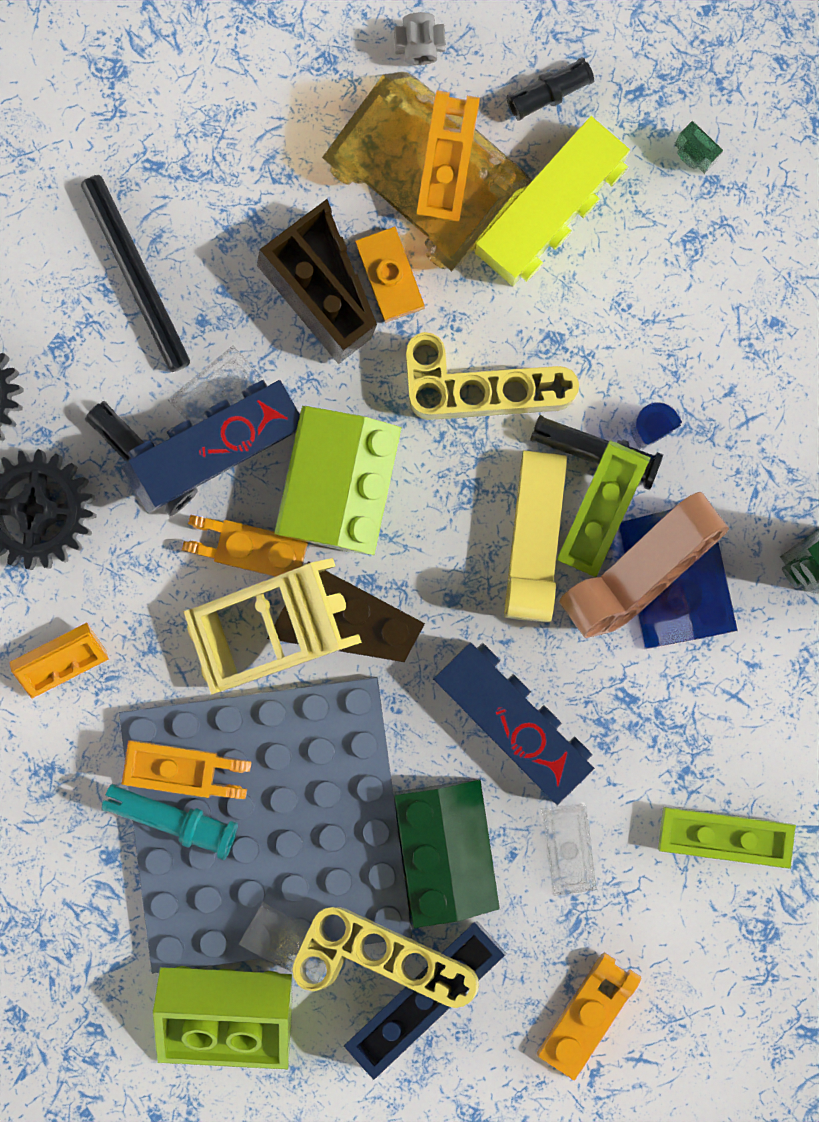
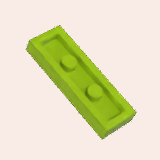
(603, 508)
(726, 837)

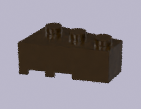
(319, 283)
(381, 627)

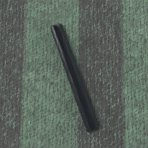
(135, 273)

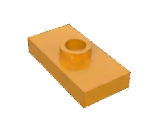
(390, 274)
(58, 660)

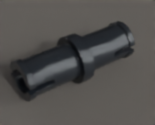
(550, 89)

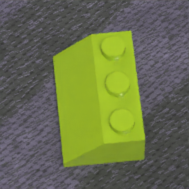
(338, 480)
(223, 1017)

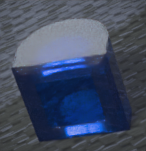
(654, 423)

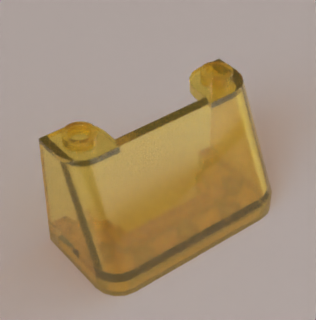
(387, 151)

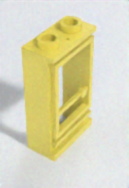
(309, 613)

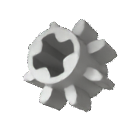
(419, 38)

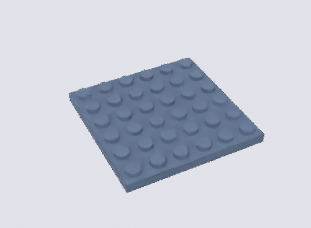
(307, 835)

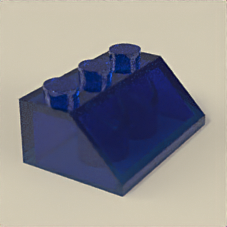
(693, 604)

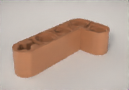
(645, 569)

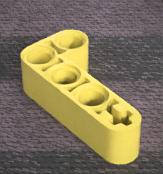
(490, 382)
(535, 537)
(391, 965)

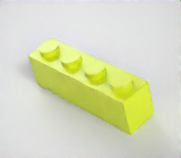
(552, 201)

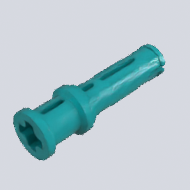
(189, 826)

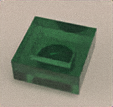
(697, 148)

